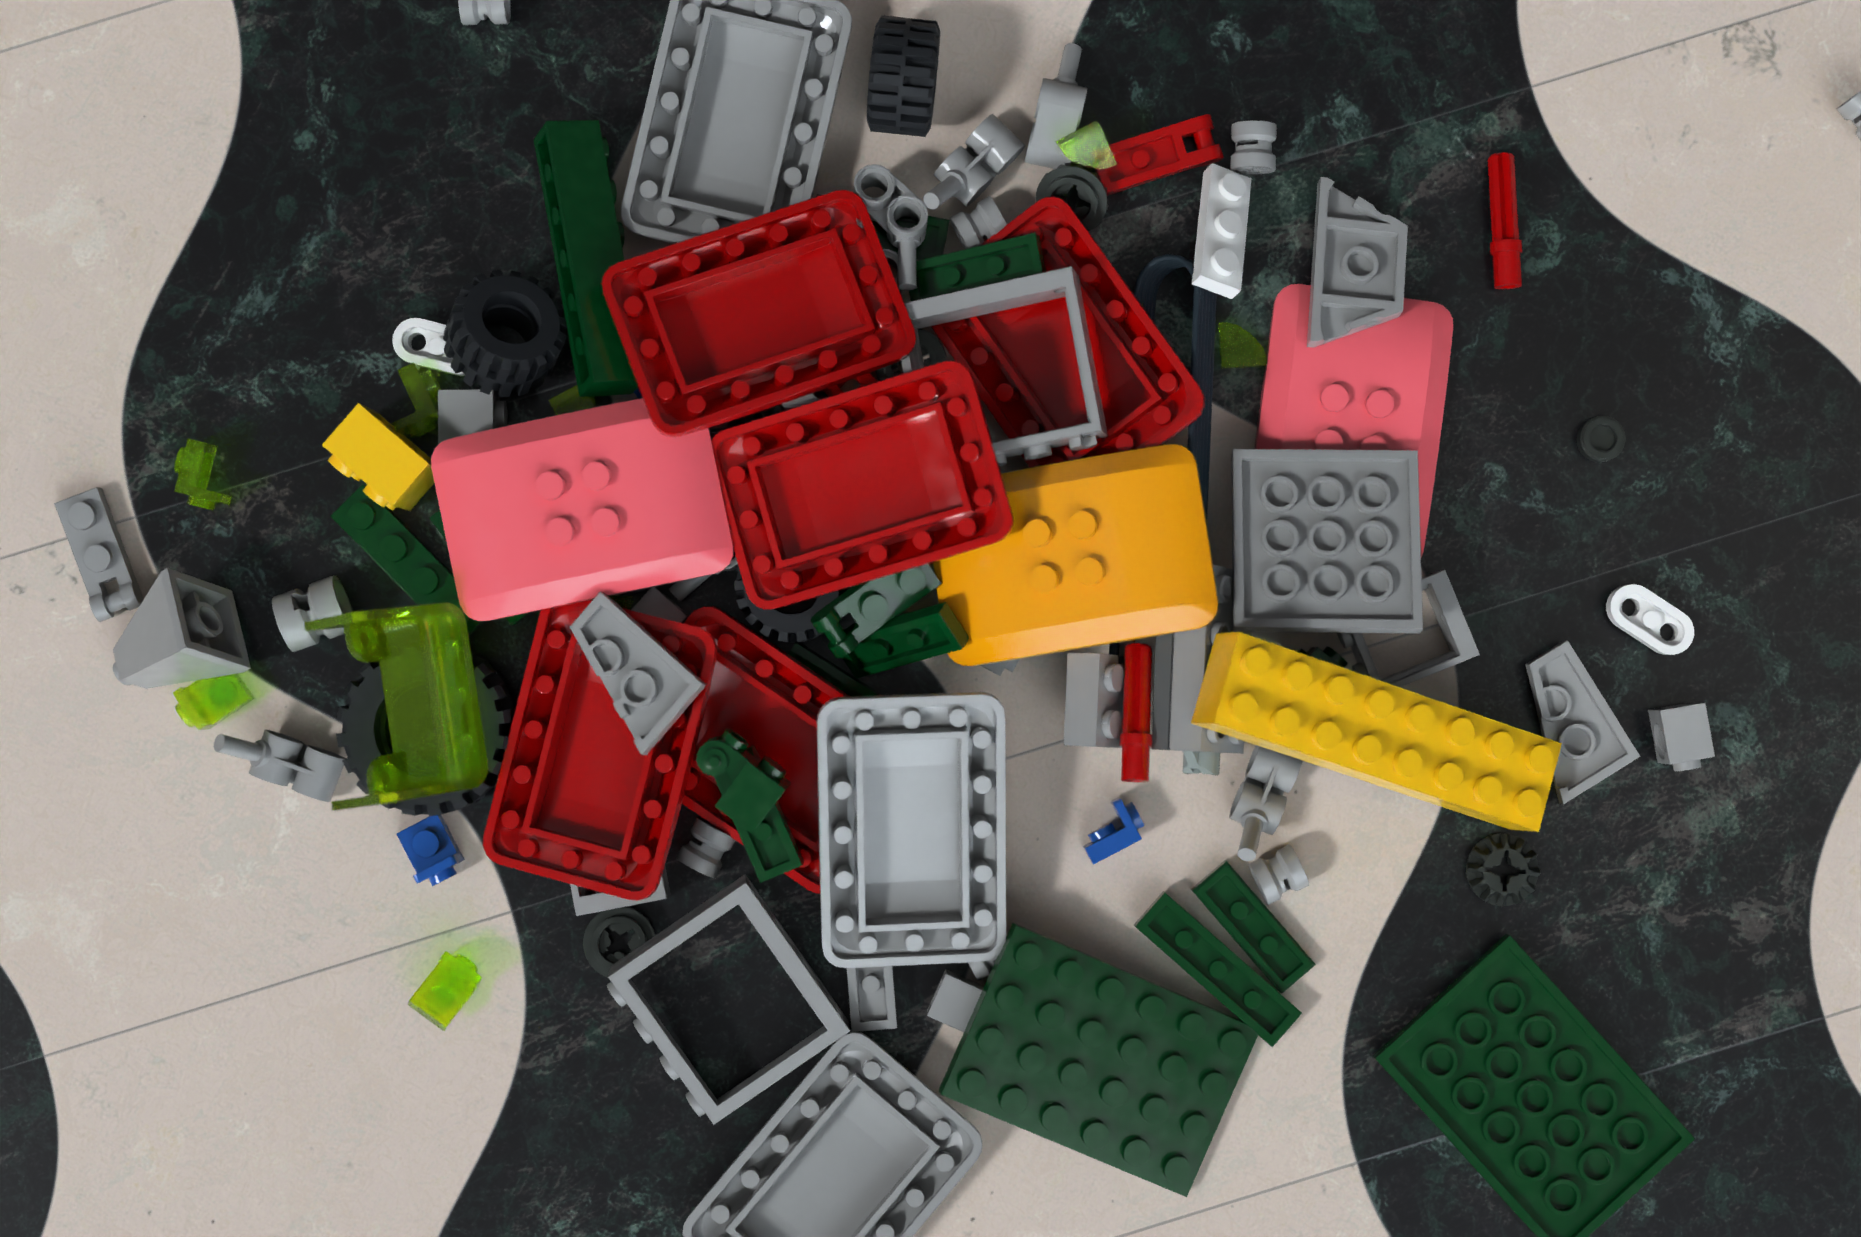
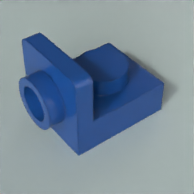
(1109, 840)
(431, 850)

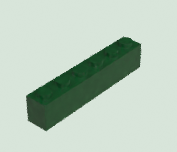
(584, 245)

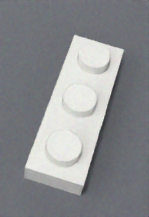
(1221, 231)

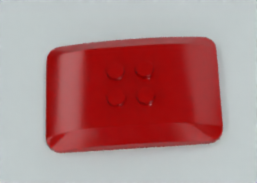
(758, 313)
(1028, 356)
(861, 485)
(776, 709)
(572, 783)

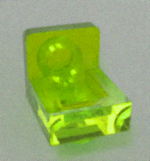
(423, 392)
(194, 470)
(211, 700)
(446, 990)

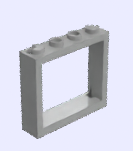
(1010, 295)
(786, 952)

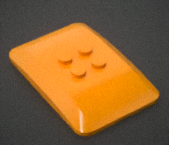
(1092, 559)

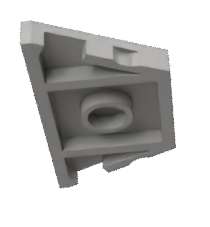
(1354, 266)

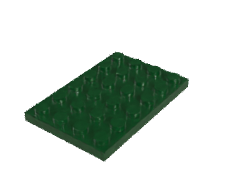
(1098, 1060)
(1533, 1095)

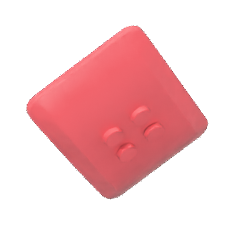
(1360, 390)
(577, 510)

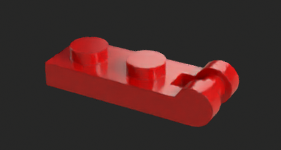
(1160, 154)

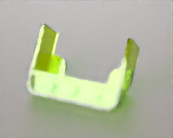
(427, 700)

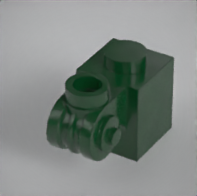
(753, 782)

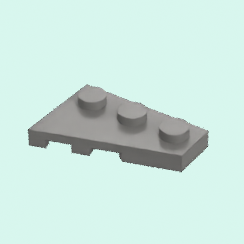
(639, 672)
(1580, 719)

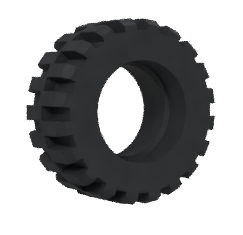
(368, 734)

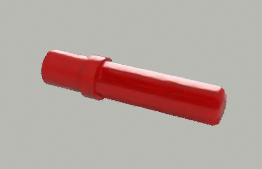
(1504, 222)
(1136, 713)

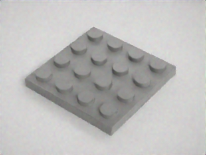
(1326, 541)

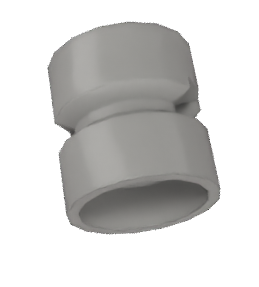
(295, 607)

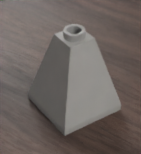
(181, 634)

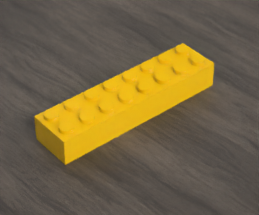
(1375, 732)

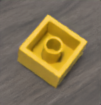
(387, 461)

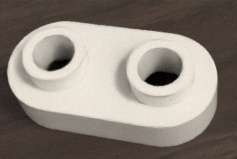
(432, 354)
(1648, 618)

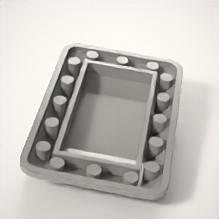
(734, 113)
(912, 829)
(844, 1155)

